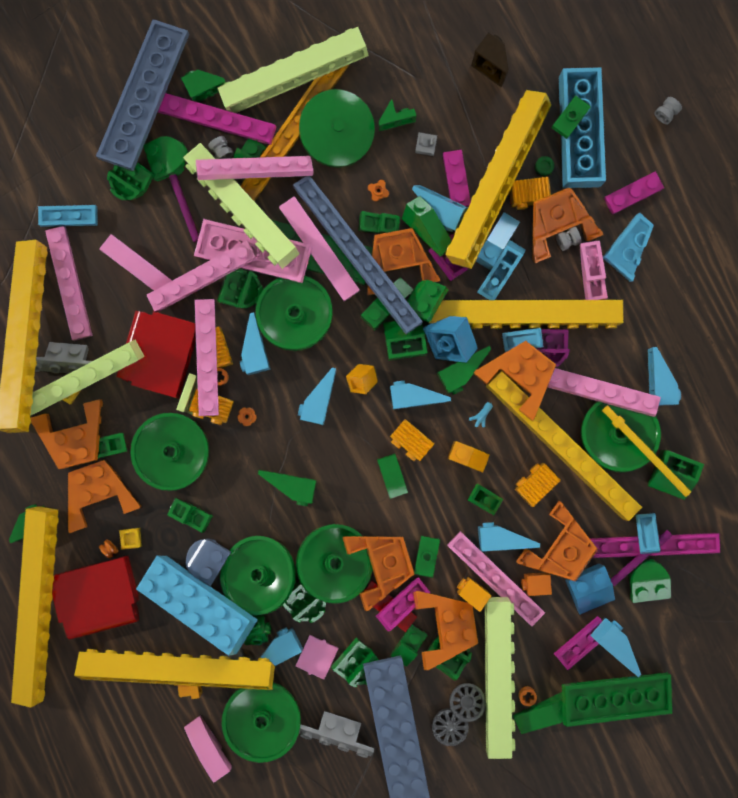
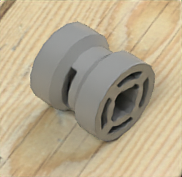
(668, 110)
(220, 148)
(568, 238)

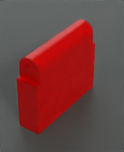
(167, 352)
(96, 597)

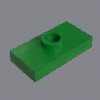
(571, 117)
(426, 556)

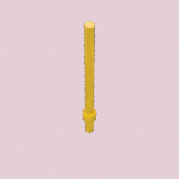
(619, 423)

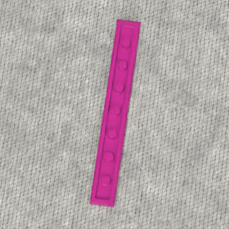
(676, 545)

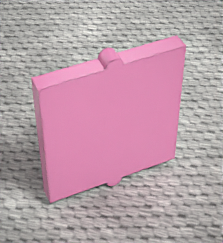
(317, 657)

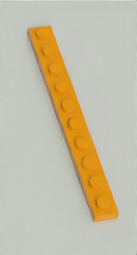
(289, 132)

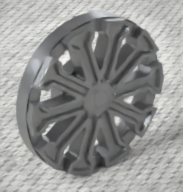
(467, 702)
(449, 727)

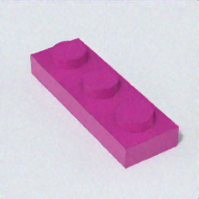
(456, 177)
(633, 193)
(400, 605)
(578, 645)

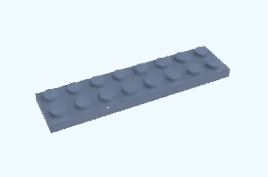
(142, 95)
(396, 728)

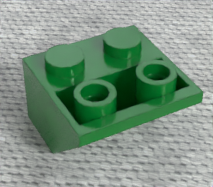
(402, 345)
(684, 468)

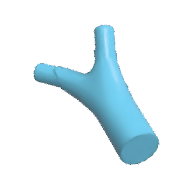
(481, 416)

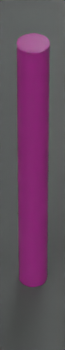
(184, 207)
(637, 561)

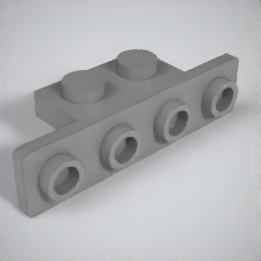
(62, 358)
(339, 732)

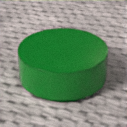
(544, 166)

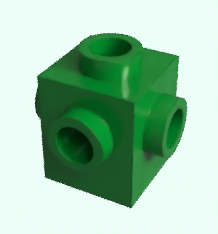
(259, 632)

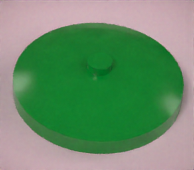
(336, 128)
(294, 313)
(610, 446)
(169, 451)
(327, 568)
(258, 575)
(261, 723)

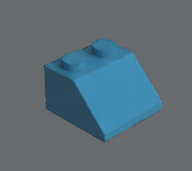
(451, 339)
(591, 588)

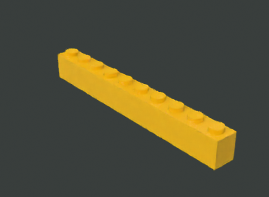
(498, 179)
(534, 313)
(22, 336)
(566, 449)
(34, 606)
(175, 670)

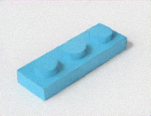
(67, 215)

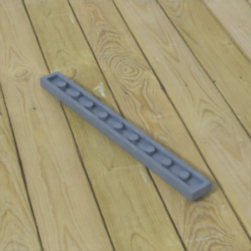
(357, 254)

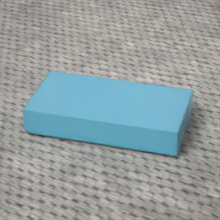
(532, 336)
(647, 533)

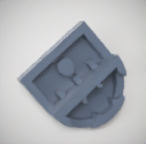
(206, 560)

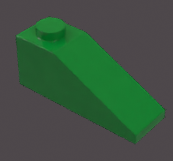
(426, 224)
(377, 313)
(459, 373)
(294, 487)
(540, 715)

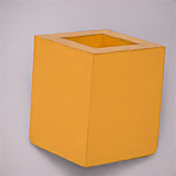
(362, 379)
(193, 691)

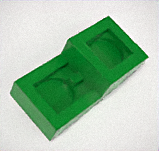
(378, 223)
(112, 445)
(392, 476)
(190, 515)

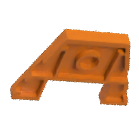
(556, 215)
(399, 251)
(527, 368)
(74, 444)
(93, 485)
(568, 553)
(389, 563)
(454, 625)

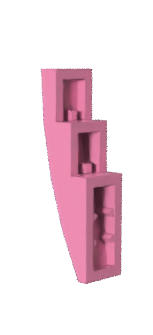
(134, 263)
(593, 271)

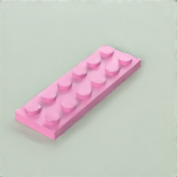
(218, 238)

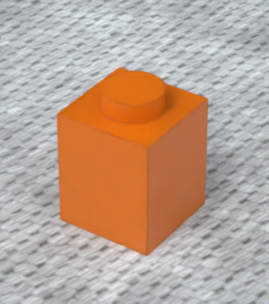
(537, 584)

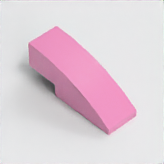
(207, 749)

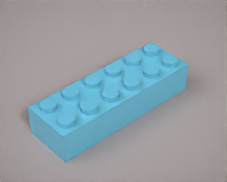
(585, 148)
(197, 605)

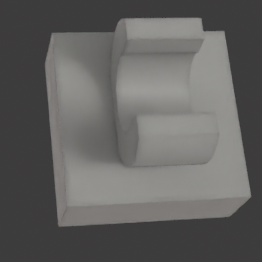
(426, 144)

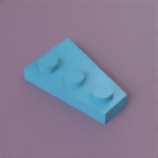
(627, 249)

